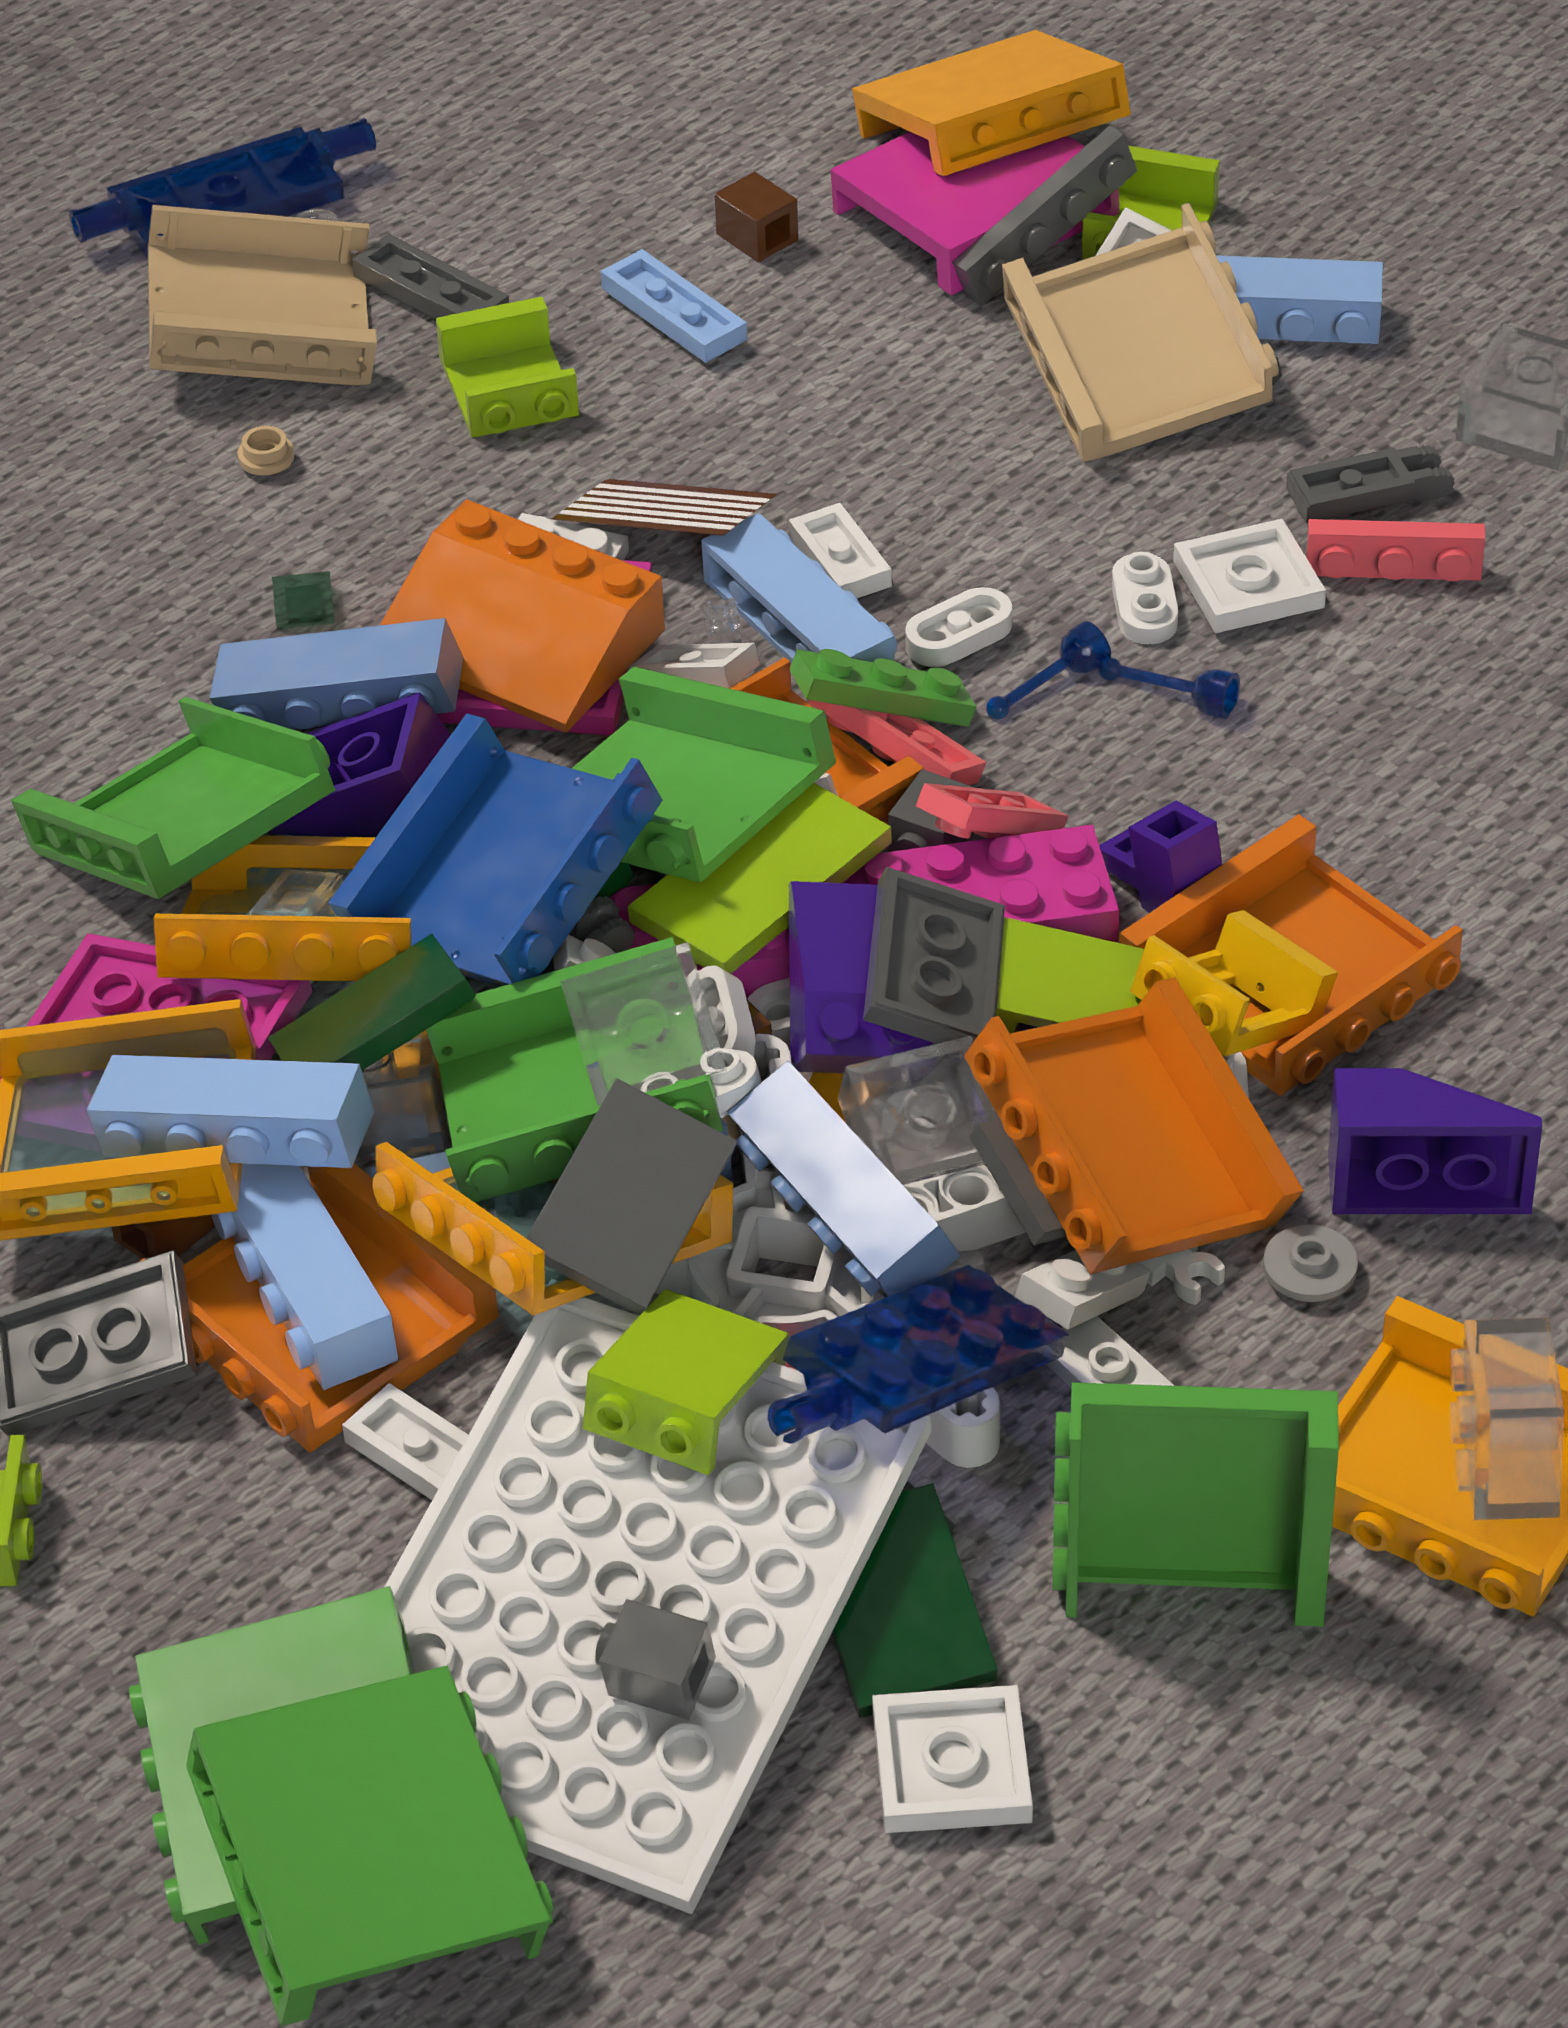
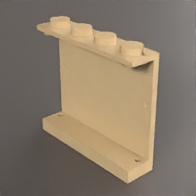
(258, 296)

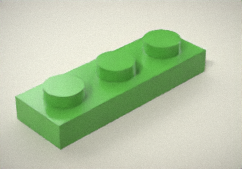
(882, 686)

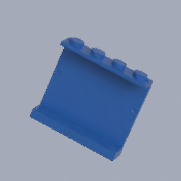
(498, 853)

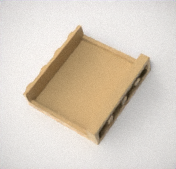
(1142, 339)

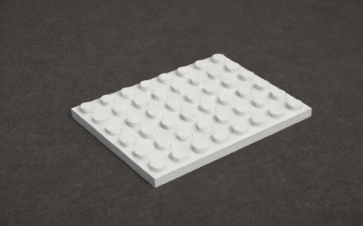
(560, 1526)

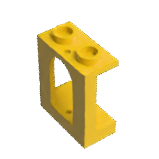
(1256, 962)

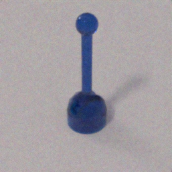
(1079, 650)
(1212, 692)

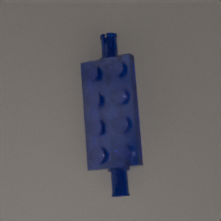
(261, 177)
(913, 1355)

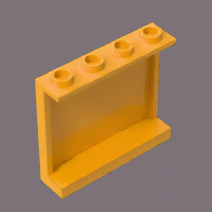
(996, 99)
(1400, 1472)

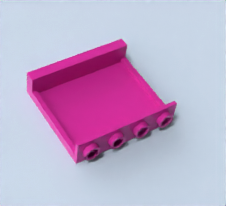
(948, 210)

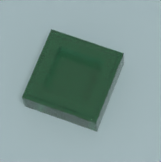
(303, 600)

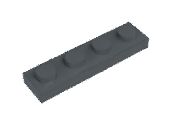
(1046, 214)

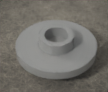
(1310, 1263)

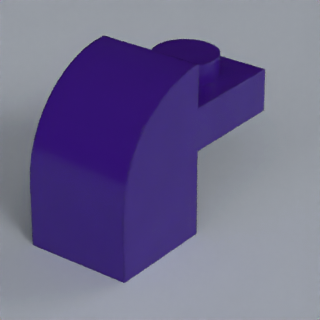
(1164, 853)

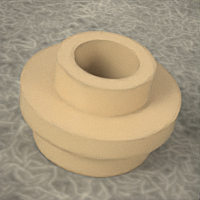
(265, 451)

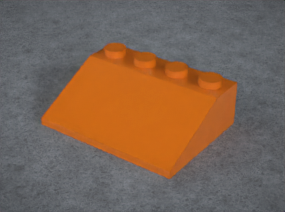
(532, 612)

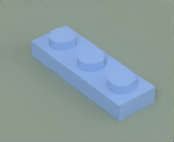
(674, 305)

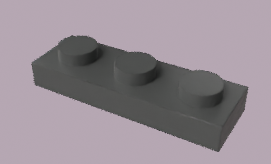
(422, 279)

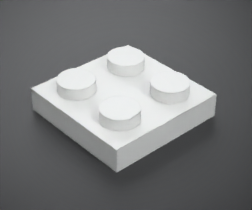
(1249, 575)
(952, 1759)

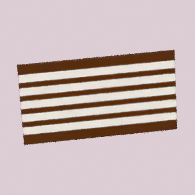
(665, 506)

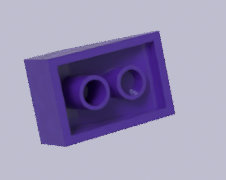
(372, 768)
(829, 979)
(1427, 1147)

